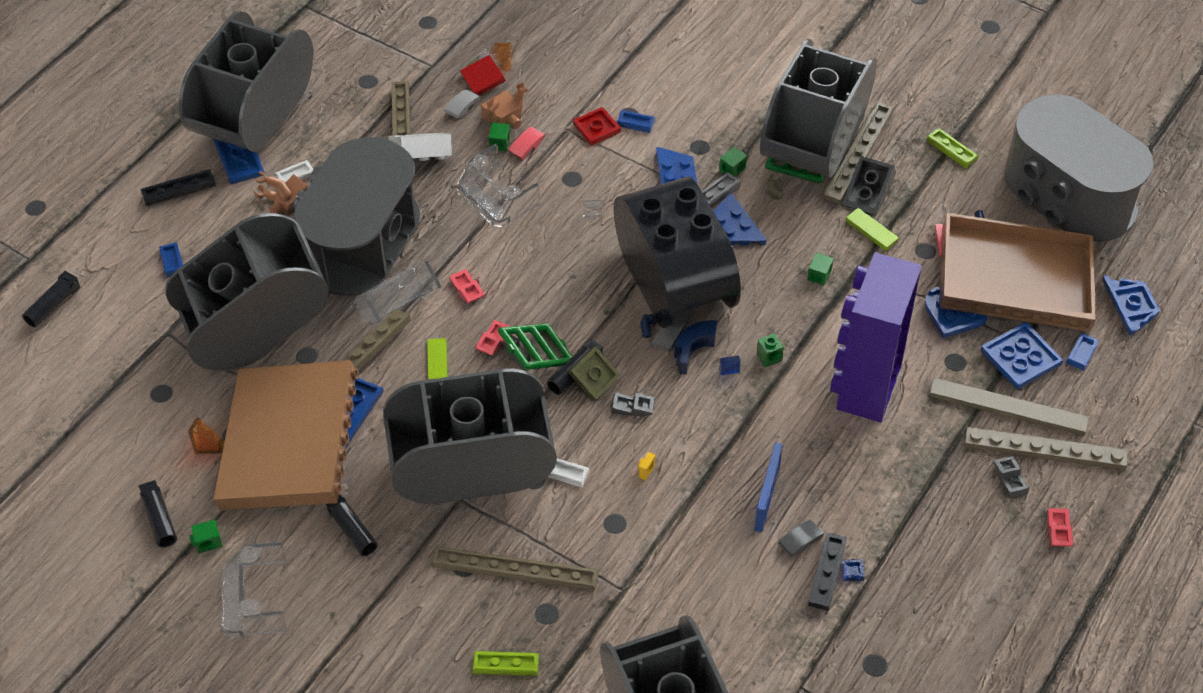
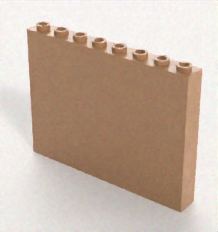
(1017, 272)
(286, 436)

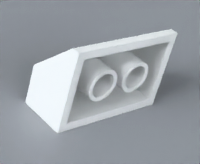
(425, 145)

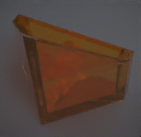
(205, 439)

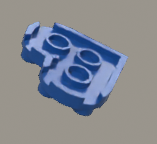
(951, 321)

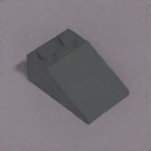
(869, 185)

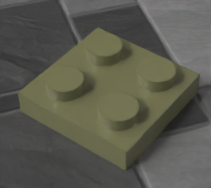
(594, 373)

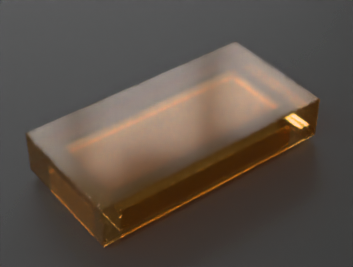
(503, 54)

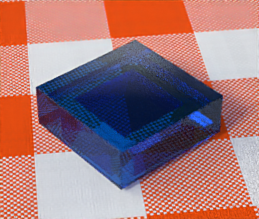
(729, 365)
(853, 570)

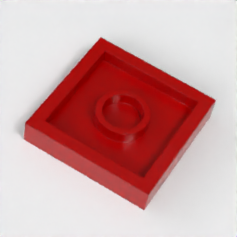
(482, 75)
(596, 126)

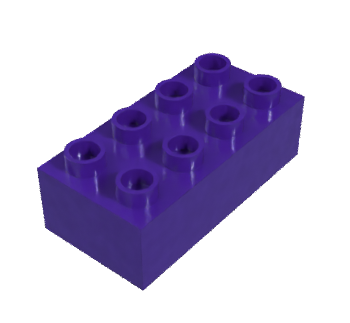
(874, 335)

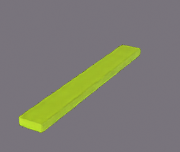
(437, 358)

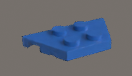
(674, 165)
(737, 223)
(1132, 302)

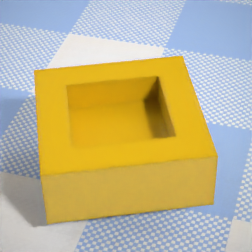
(646, 465)

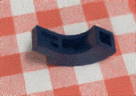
(694, 337)

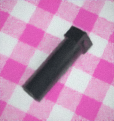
(51, 299)
(562, 379)
(157, 514)
(352, 526)

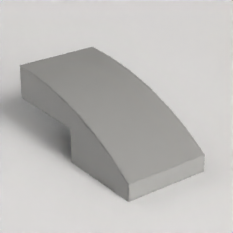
(460, 103)

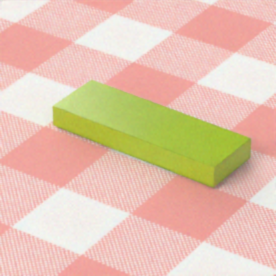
(952, 148)
(872, 229)
(505, 663)

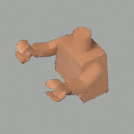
(505, 108)
(285, 193)

